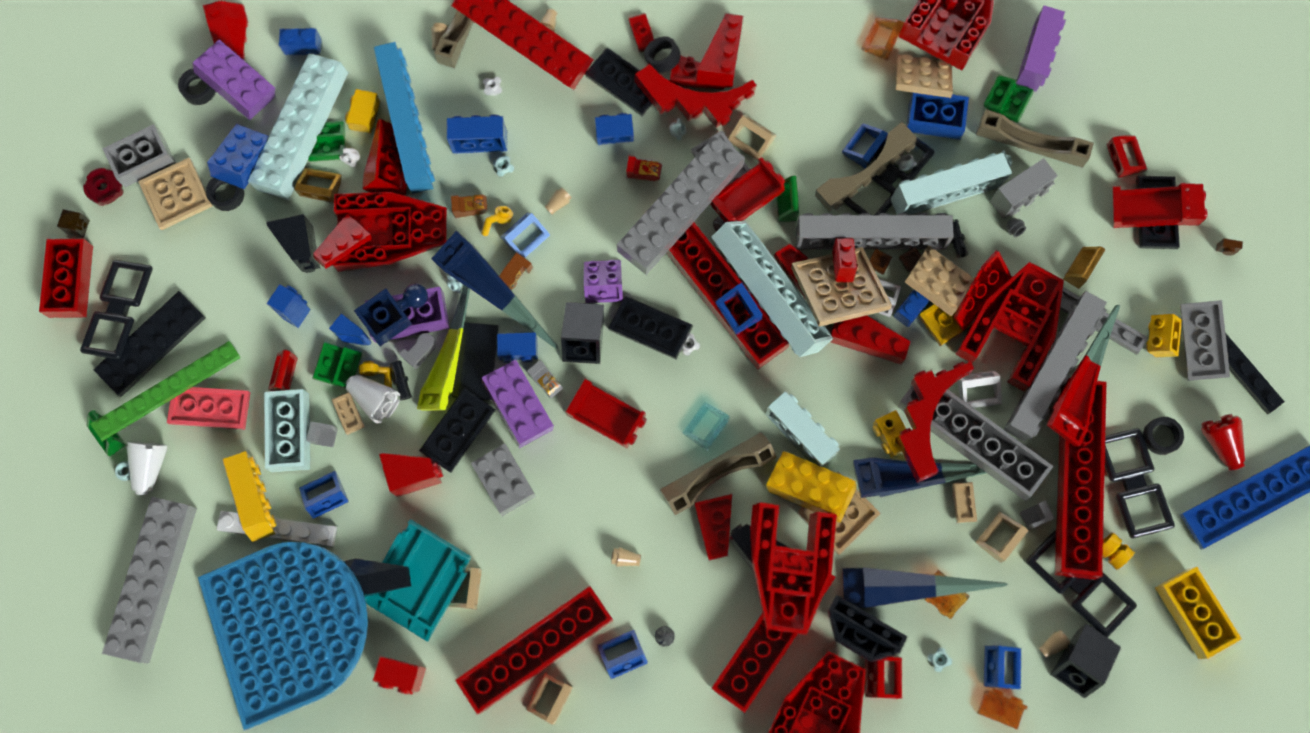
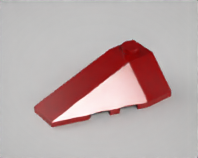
(228, 24)
(383, 165)
(986, 282)

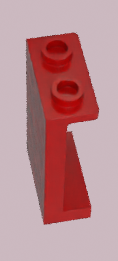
(748, 193)
(1150, 206)
(606, 414)

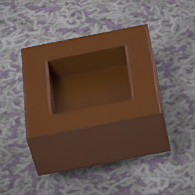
(1229, 246)
(909, 259)
(880, 261)

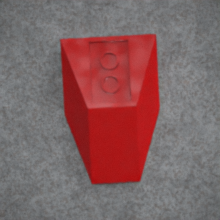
(948, 28)
(397, 227)
(824, 700)

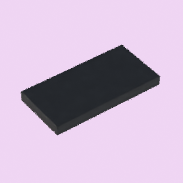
(617, 78)
(1157, 236)
(650, 327)
(475, 358)
(457, 430)

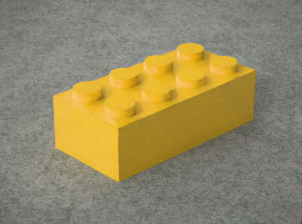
(811, 485)
(250, 496)
(1198, 613)

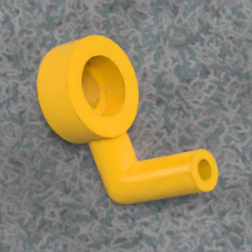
(501, 215)
(369, 368)

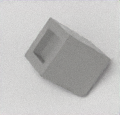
(322, 434)
(1037, 515)

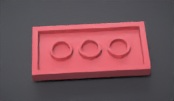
(210, 408)

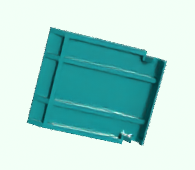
(435, 578)

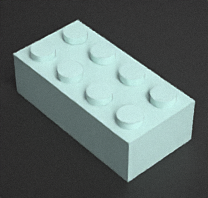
(287, 430)
(802, 430)

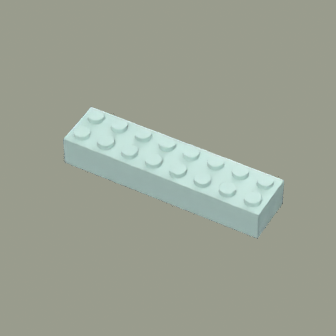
(298, 126)
(771, 288)

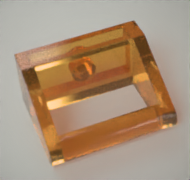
(881, 51)

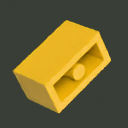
(362, 111)

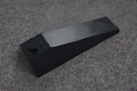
(379, 577)

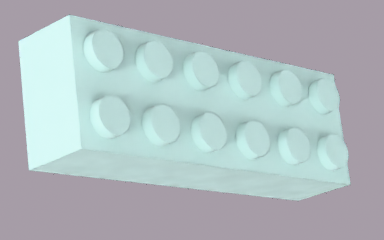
(951, 184)

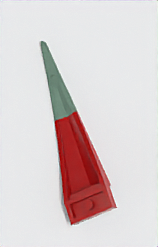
(1075, 403)

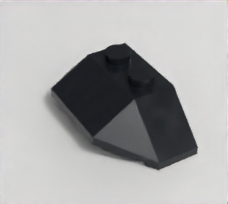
(863, 632)

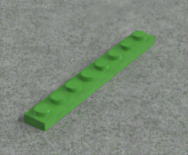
(165, 391)

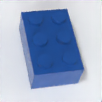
(937, 115)
(477, 134)
(237, 156)

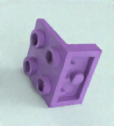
(603, 281)

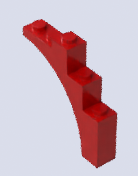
(666, 95)
(916, 443)

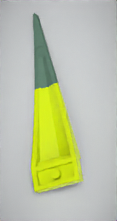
(442, 375)

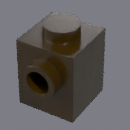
(73, 223)

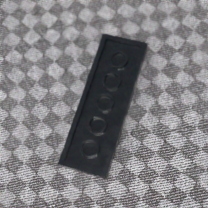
(150, 343)

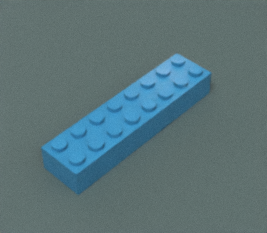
(404, 117)

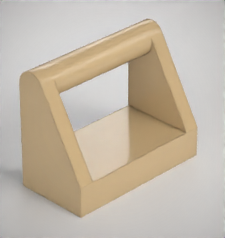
(756, 128)
(1012, 542)
(473, 590)
(558, 705)

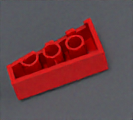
(721, 56)
(870, 338)

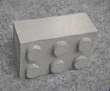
(139, 155)
(1024, 189)
(503, 479)

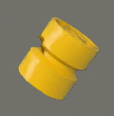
(1116, 552)

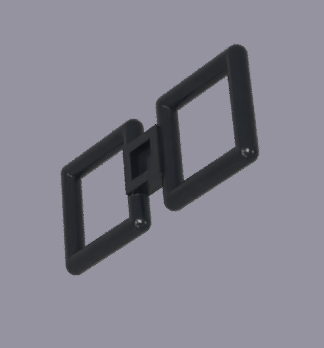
(890, 176)
(116, 310)
(1136, 485)
(1083, 589)

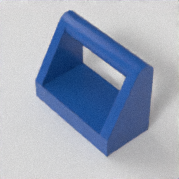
(864, 160)
(747, 302)
(349, 332)
(326, 501)
(625, 662)
(995, 667)

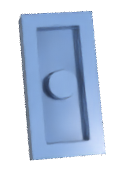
(520, 226)

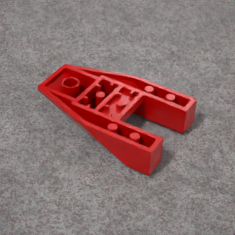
(1024, 310)
(789, 578)

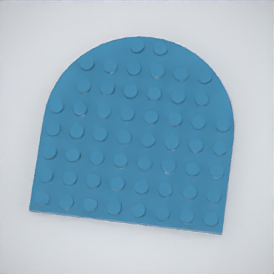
(285, 627)

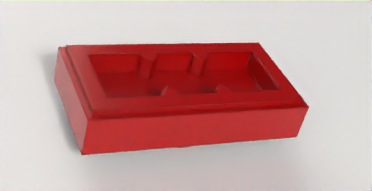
(641, 31)

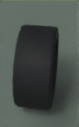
(656, 46)
(200, 99)
(228, 205)
(1173, 425)

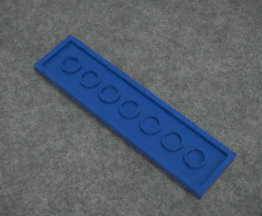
(1249, 499)

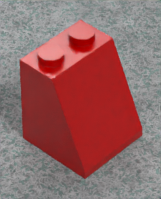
(409, 473)

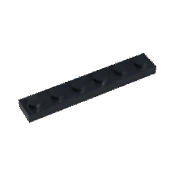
(1252, 379)

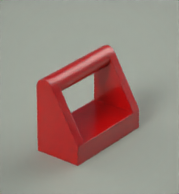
(1120, 159)
(283, 371)
(876, 678)

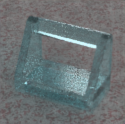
(715, 431)

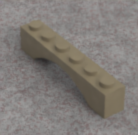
(453, 40)
(1065, 149)
(836, 190)
(749, 454)

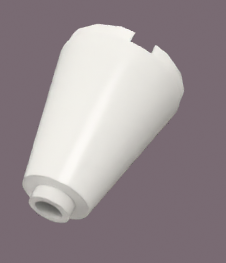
(374, 398)
(144, 465)

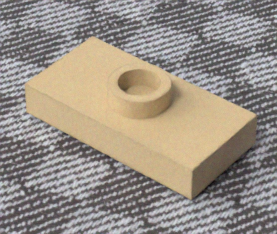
(348, 413)
(964, 502)

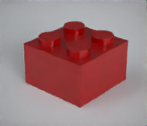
(399, 674)

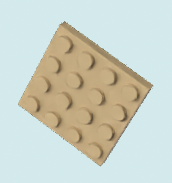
(840, 301)

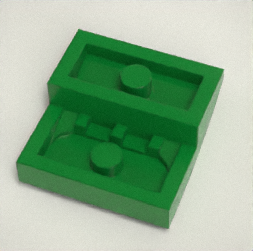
(1008, 98)
(329, 142)
(336, 365)

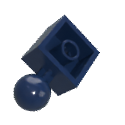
(395, 320)

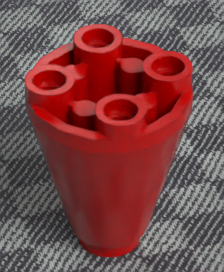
(1226, 440)

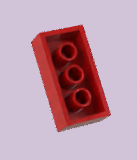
(66, 278)

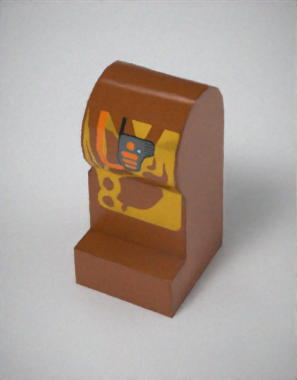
(469, 205)
(515, 269)

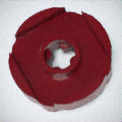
(109, 194)

